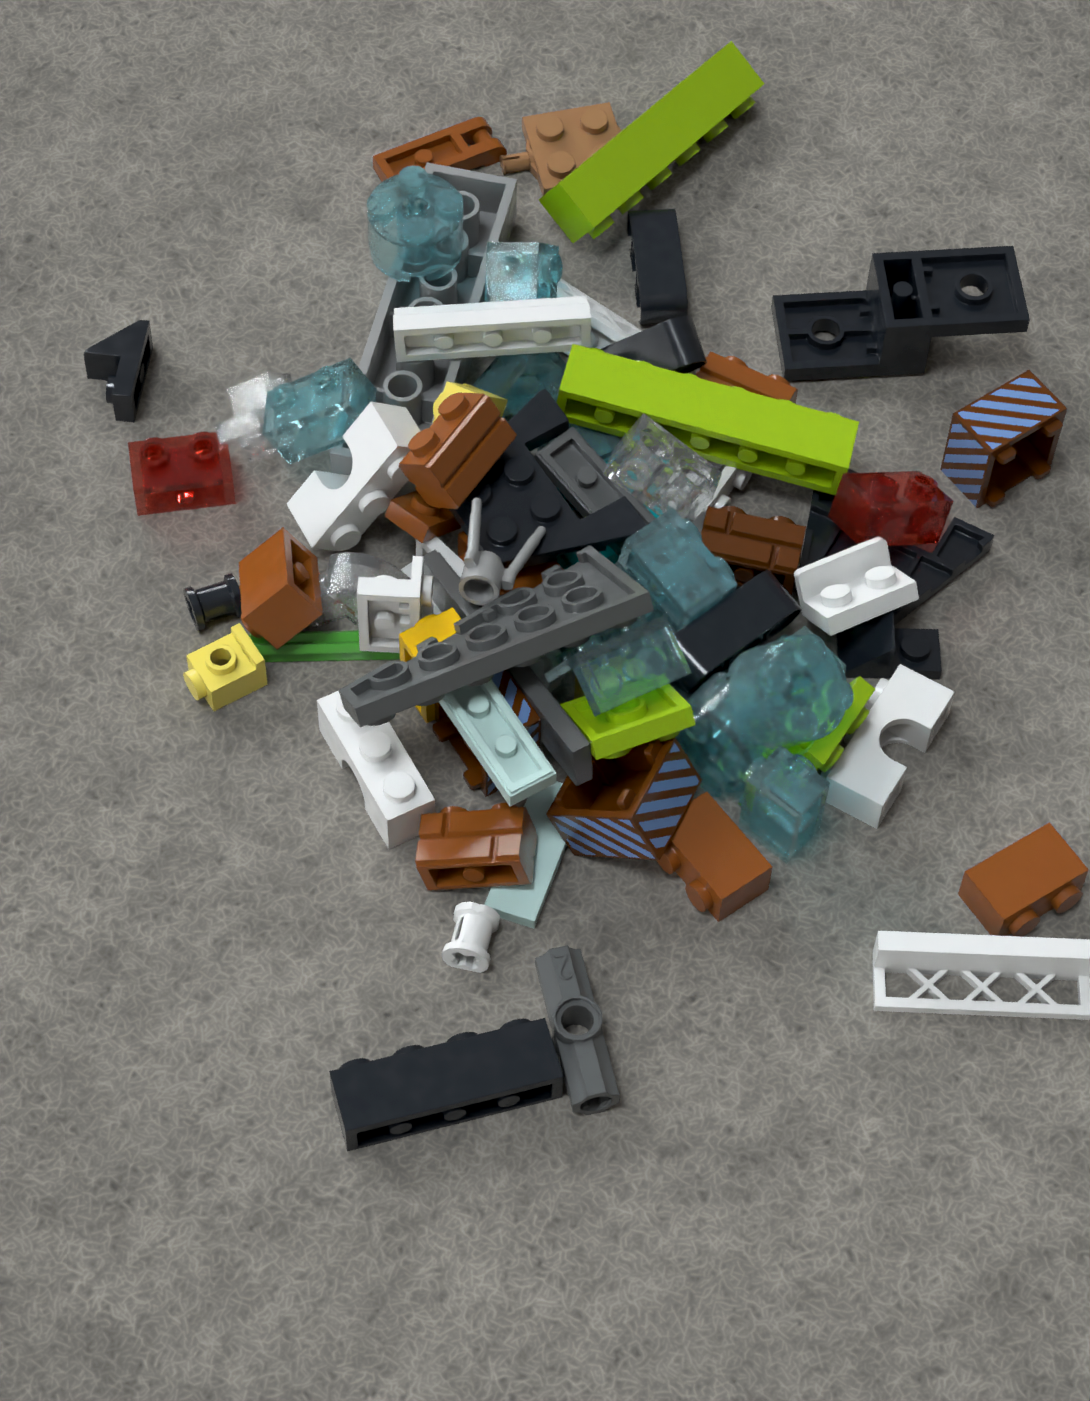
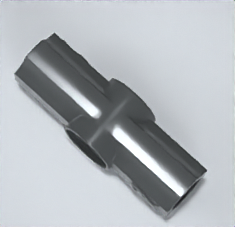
(584, 1056)

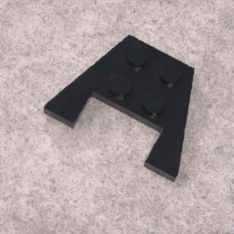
(522, 497)
(954, 553)

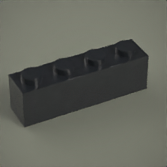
(446, 1083)

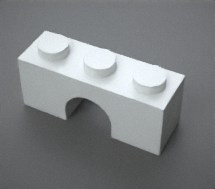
(340, 507)
(902, 711)
(387, 776)

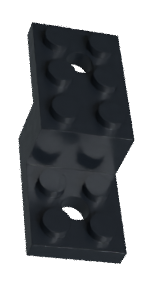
(903, 307)

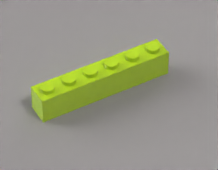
(651, 143)
(710, 418)

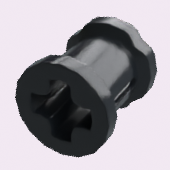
(213, 601)

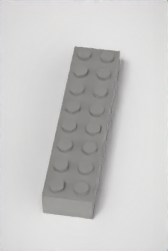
(487, 217)

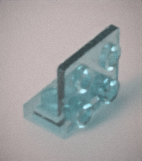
(623, 663)

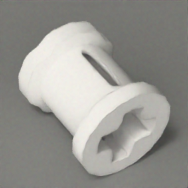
(471, 937)

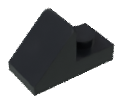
(124, 365)
(878, 648)

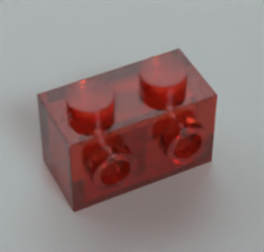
(181, 473)
(891, 505)

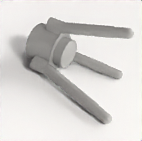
(483, 570)

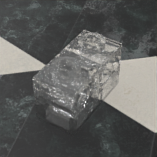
(662, 470)

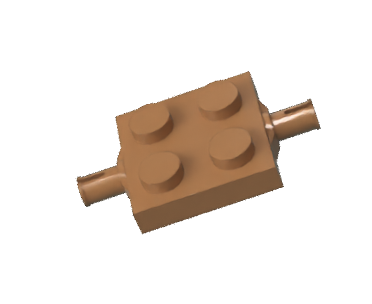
(561, 142)

